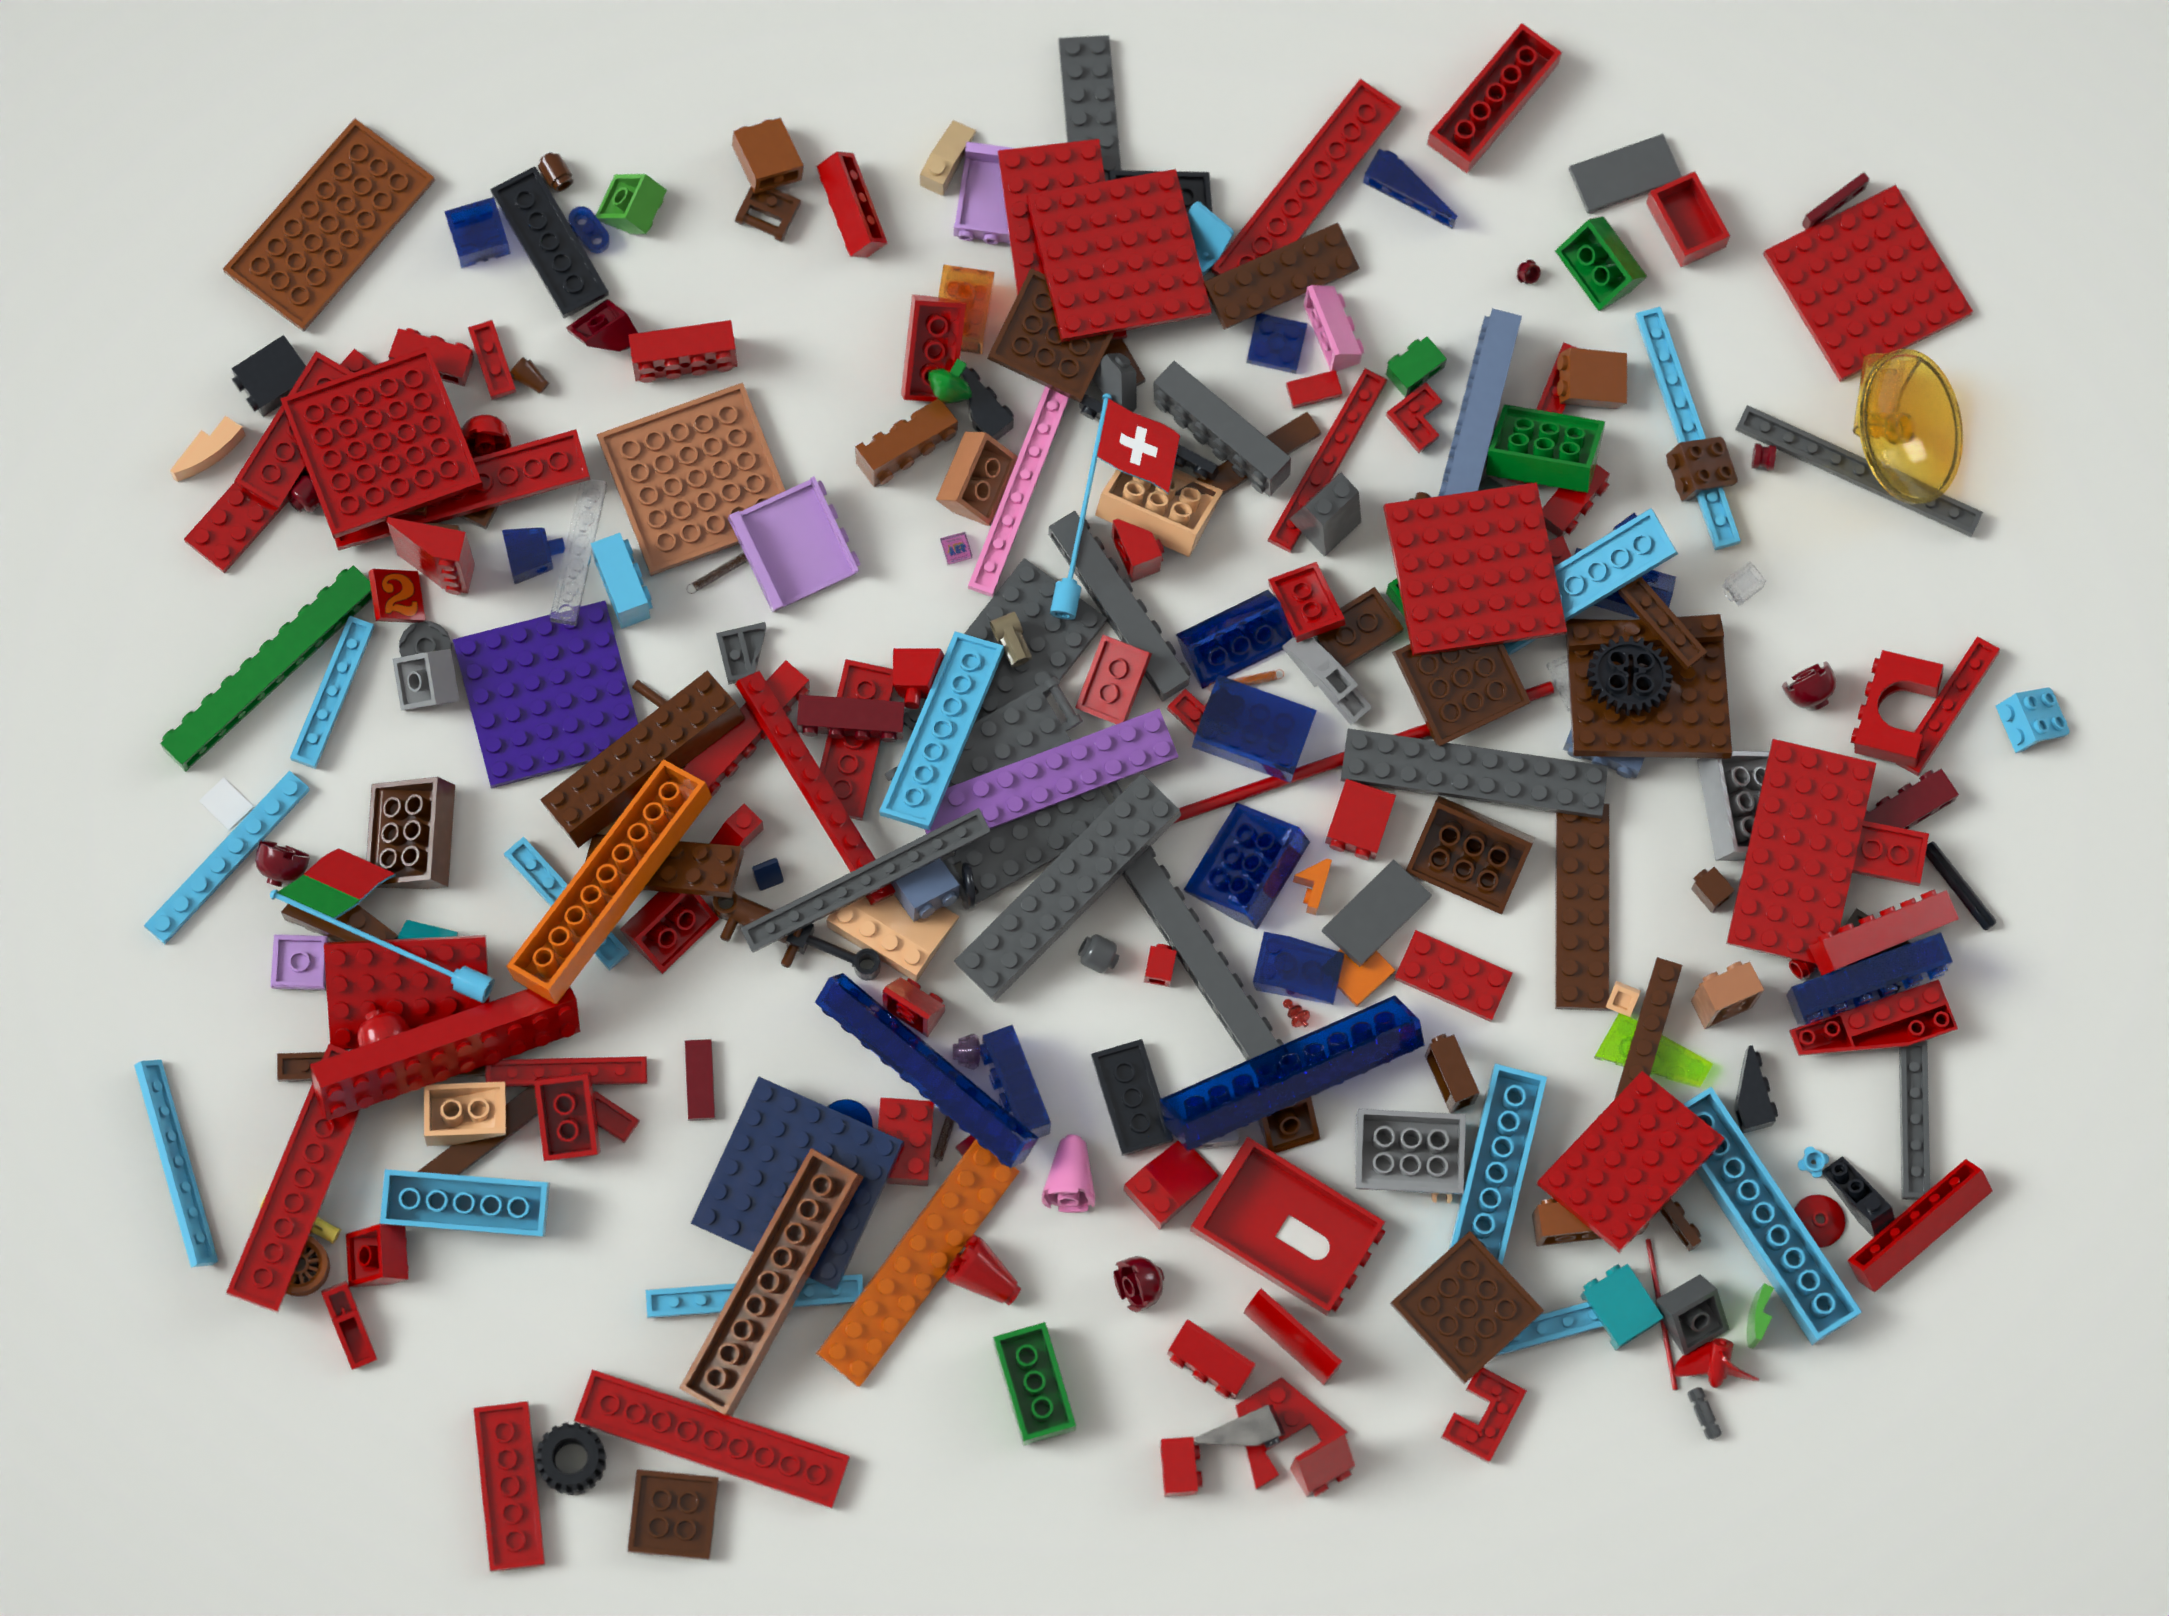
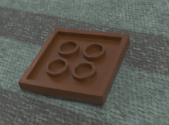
(673, 1514)

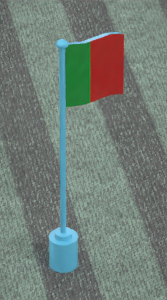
(341, 883)

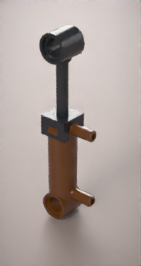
(746, 911)

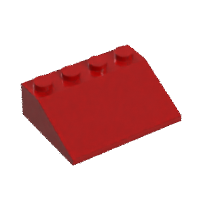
(435, 552)

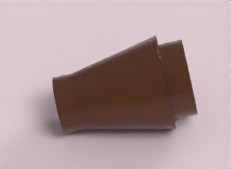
(529, 375)

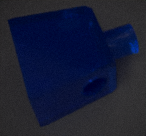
(530, 552)

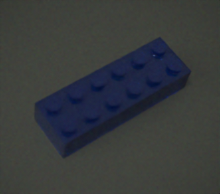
(1869, 978)

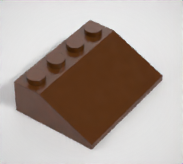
(412, 831)
(1470, 854)

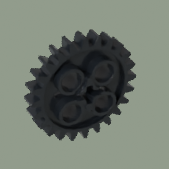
(1654, 678)

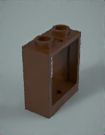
(1451, 1072)

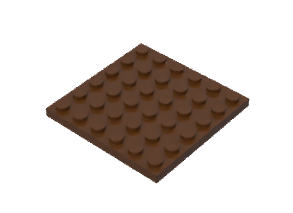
(1685, 725)

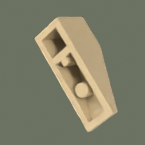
(946, 158)

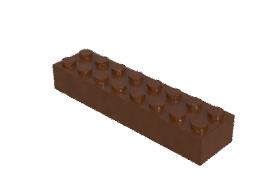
(613, 778)

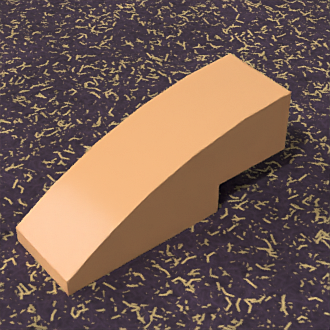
(207, 449)

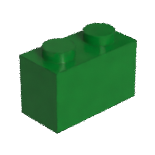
(1415, 365)

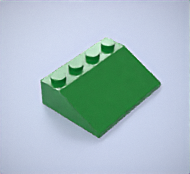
(1545, 448)

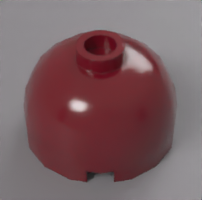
(1811, 686)
(280, 863)
(1139, 1282)

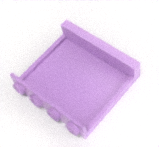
(981, 198)
(794, 544)

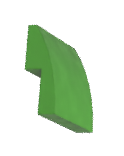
(1757, 1319)

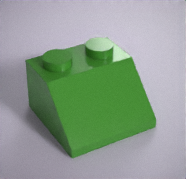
(631, 203)

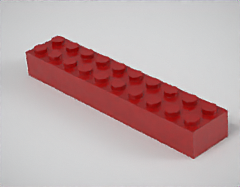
(441, 1050)

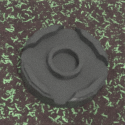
(424, 638)

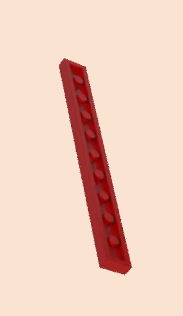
(808, 777)

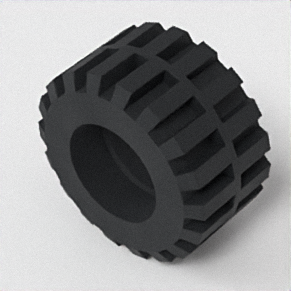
(554, 1442)

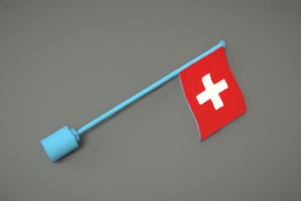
(1133, 447)

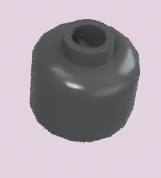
(1098, 953)

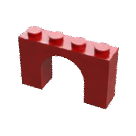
(1894, 674)

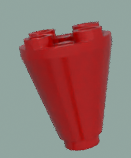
(982, 1272)

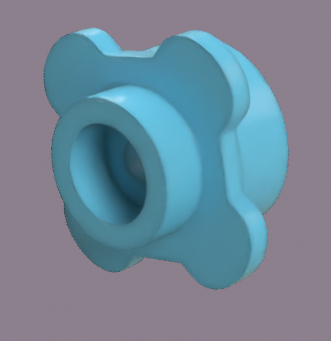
(1812, 1154)

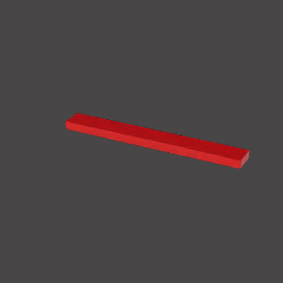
(1329, 454)

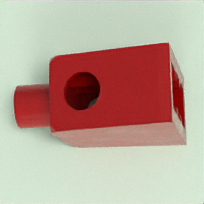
(915, 672)

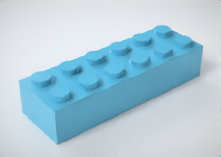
(464, 1202)

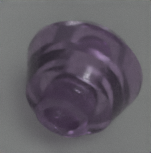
(967, 1051)

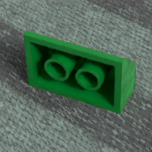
(1600, 263)

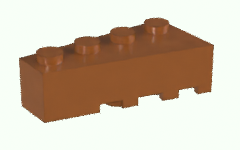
(905, 442)

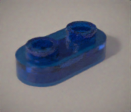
(590, 230)

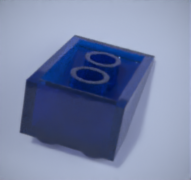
(1297, 969)

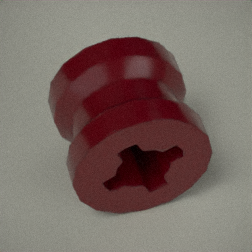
(1763, 457)

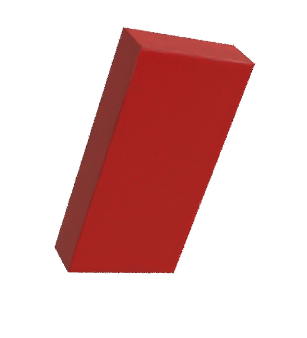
(1314, 389)
(614, 1118)

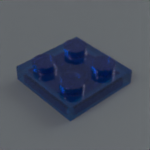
(1276, 343)

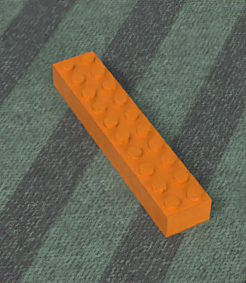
(609, 881)

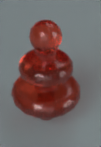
(1298, 1016)

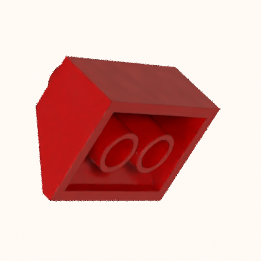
(668, 927)
(1210, 1360)

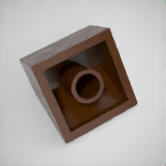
(1290, 1127)

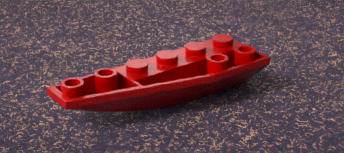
(1881, 1024)

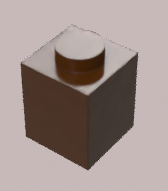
(1712, 888)

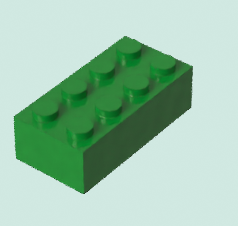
(1034, 1383)

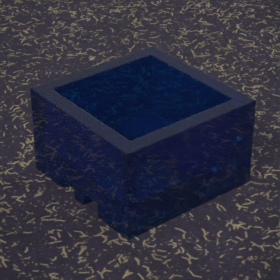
(477, 232)

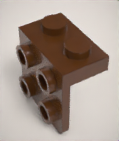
(1700, 466)

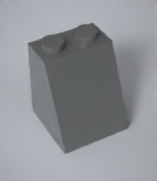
(1330, 514)

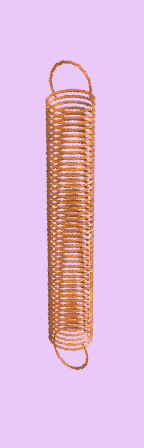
(1258, 676)

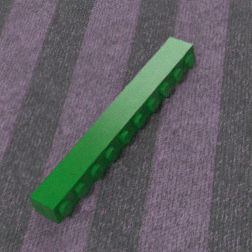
(267, 668)

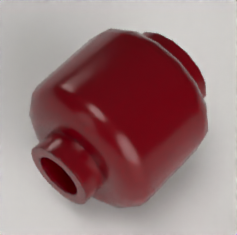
(304, 495)

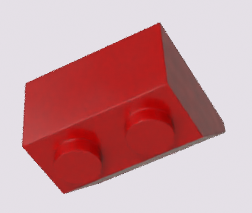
(1137, 549)
(377, 1255)

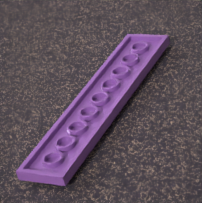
(1061, 772)

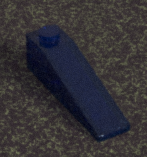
(1398, 181)

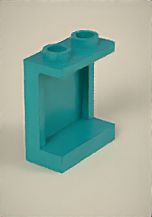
(1621, 1305)

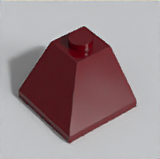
(604, 327)

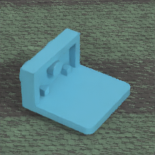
(1209, 235)
(2032, 718)

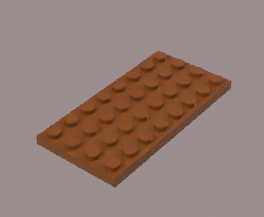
(328, 225)

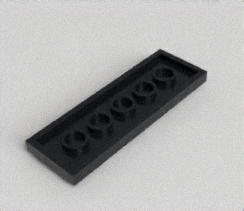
(549, 242)

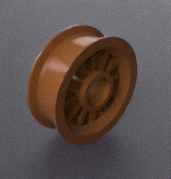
(322, 1271)

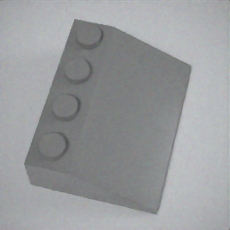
(1731, 800)
(1410, 1151)

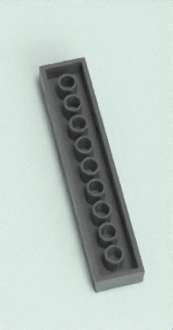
(1068, 887)

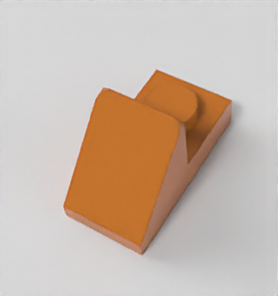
(1315, 878)

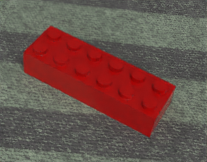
(1494, 98)

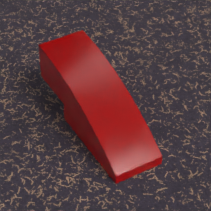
(349, 1325)

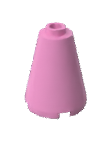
(1070, 1177)

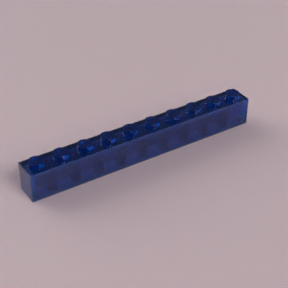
(926, 1070)

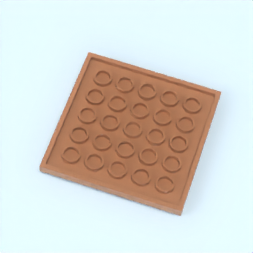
(688, 473)

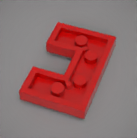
(1485, 1437)

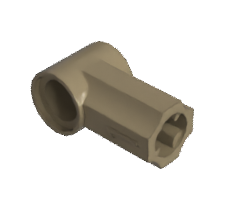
(1009, 633)

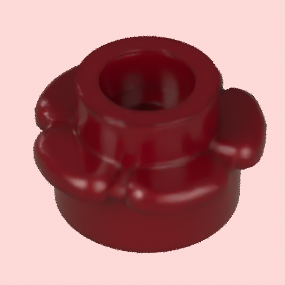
(1528, 272)

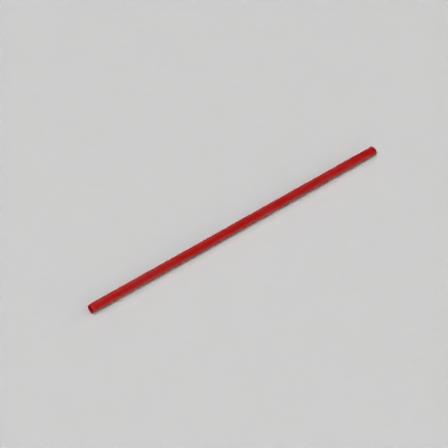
(1311, 769)

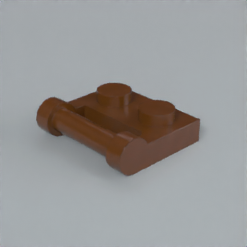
(773, 204)

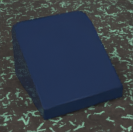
(767, 874)

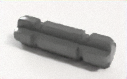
(1704, 1413)

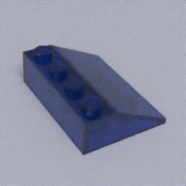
(1254, 728)
(1247, 865)

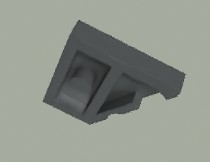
(741, 650)

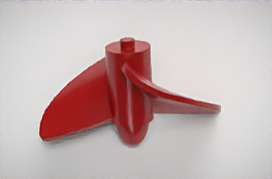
(1711, 1359)

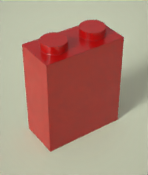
(1360, 820)

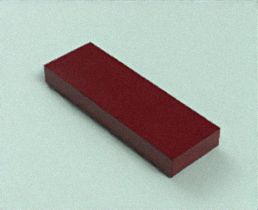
(1836, 201)
(699, 1079)

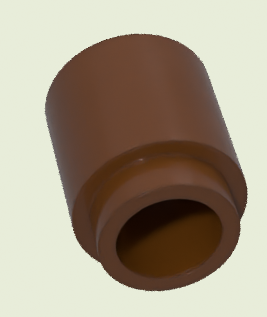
(555, 171)

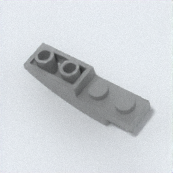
(1330, 677)

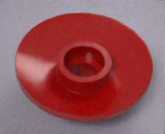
(1834, 1224)

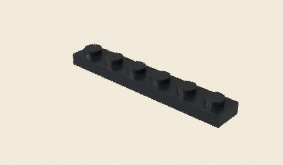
(1201, 467)

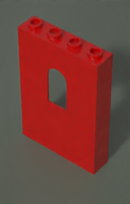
(1253, 1205)

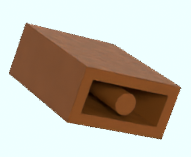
(767, 155)
(1592, 378)

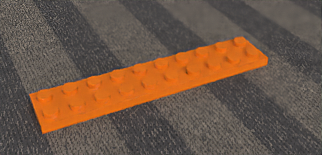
(916, 1264)

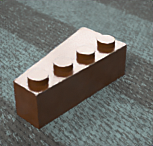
(356, 917)

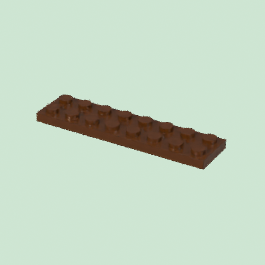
(1582, 912)

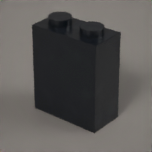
(268, 375)

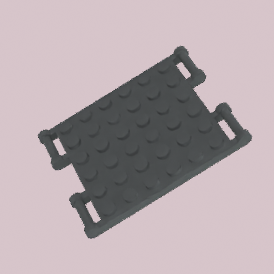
(1023, 845)

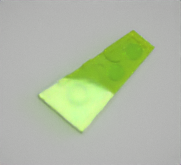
(1670, 1061)

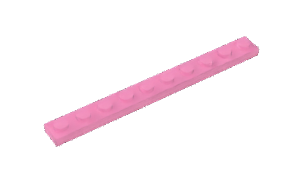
(1018, 492)

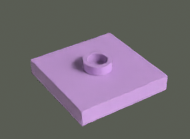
(298, 962)

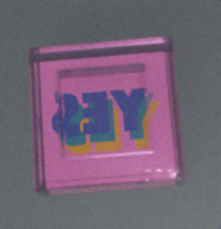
(956, 548)

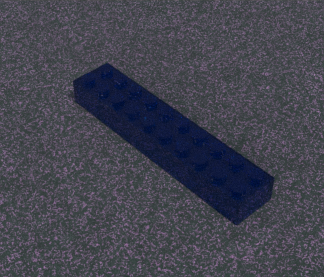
(1291, 1072)

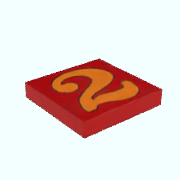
(397, 596)

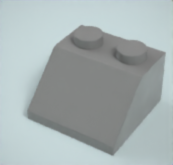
(425, 679)

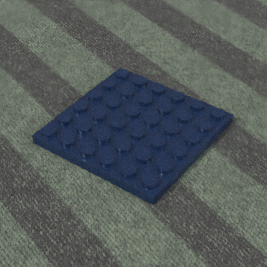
(765, 1157)

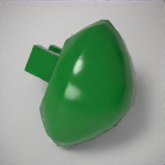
(948, 385)

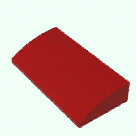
(932, 343)
(1292, 1336)

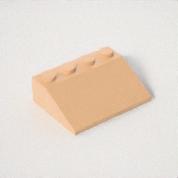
(1171, 518)
(892, 933)

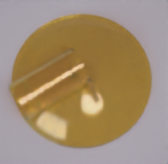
(1908, 425)

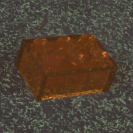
(976, 290)

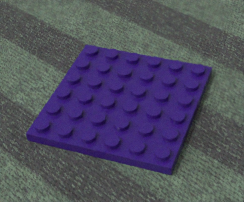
(545, 693)

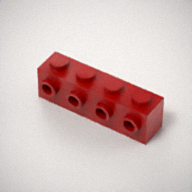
(851, 204)

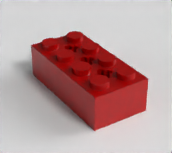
(683, 351)

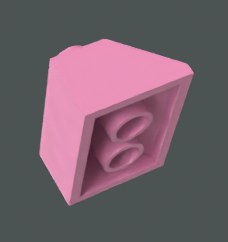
(1332, 327)

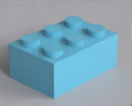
(622, 580)

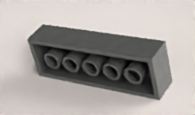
(1221, 429)

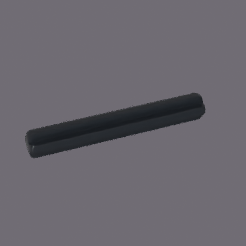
(1959, 886)

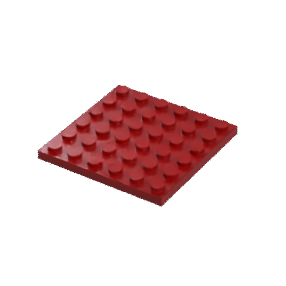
(1118, 255)
(1867, 282)
(381, 442)
(1474, 569)

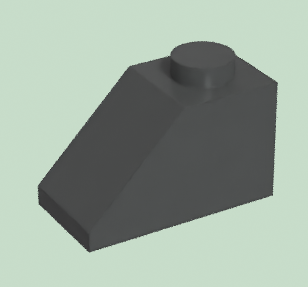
(1117, 379)

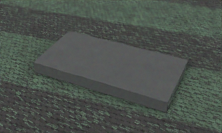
(1624, 173)
(1376, 913)

